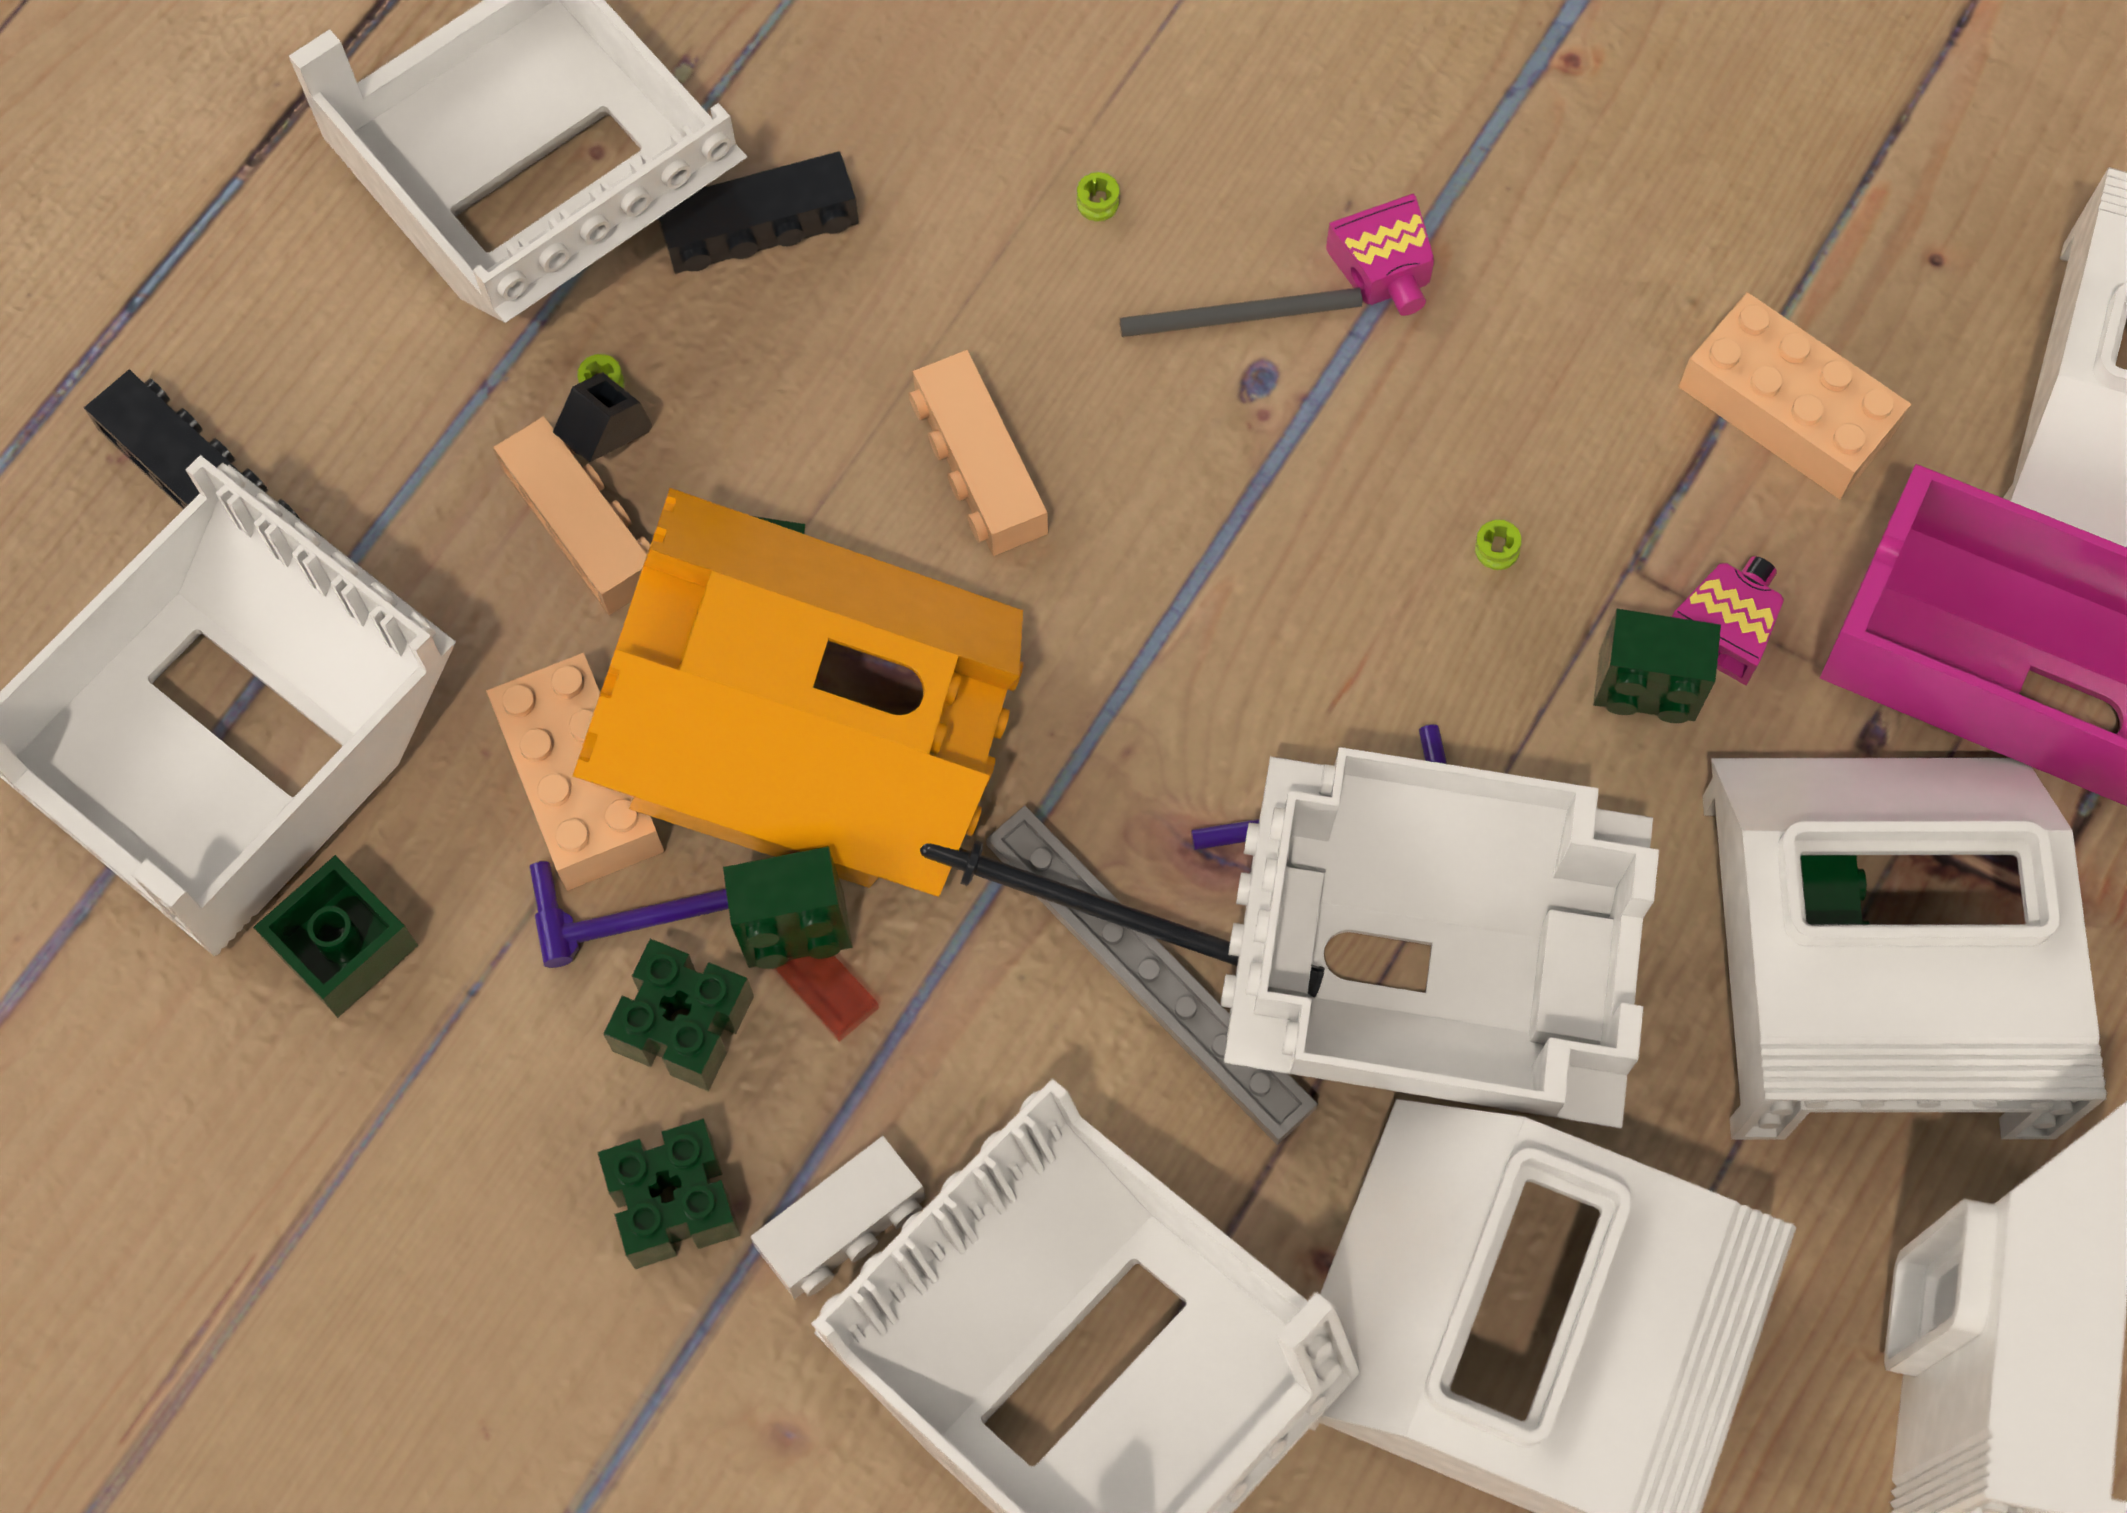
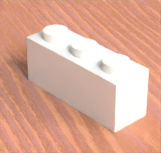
(839, 1219)

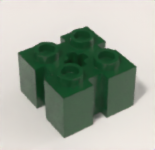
(690, 1043)
(698, 1207)

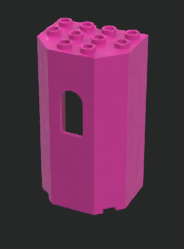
(1972, 601)

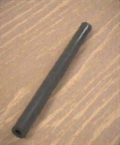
(1240, 312)

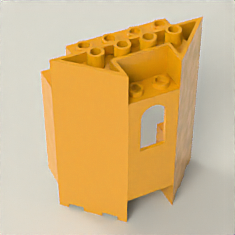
(719, 712)

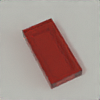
(829, 993)

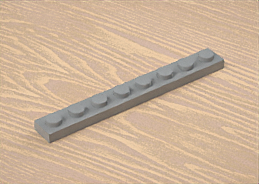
(1154, 979)

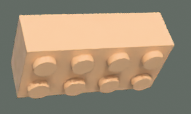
(1793, 395)
(581, 822)

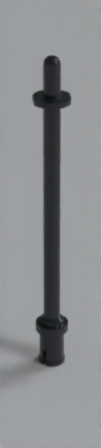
(976, 864)

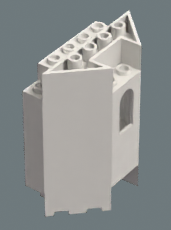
(1509, 882)

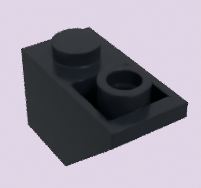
(600, 418)

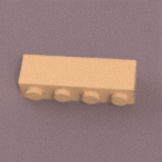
(979, 453)
(575, 512)

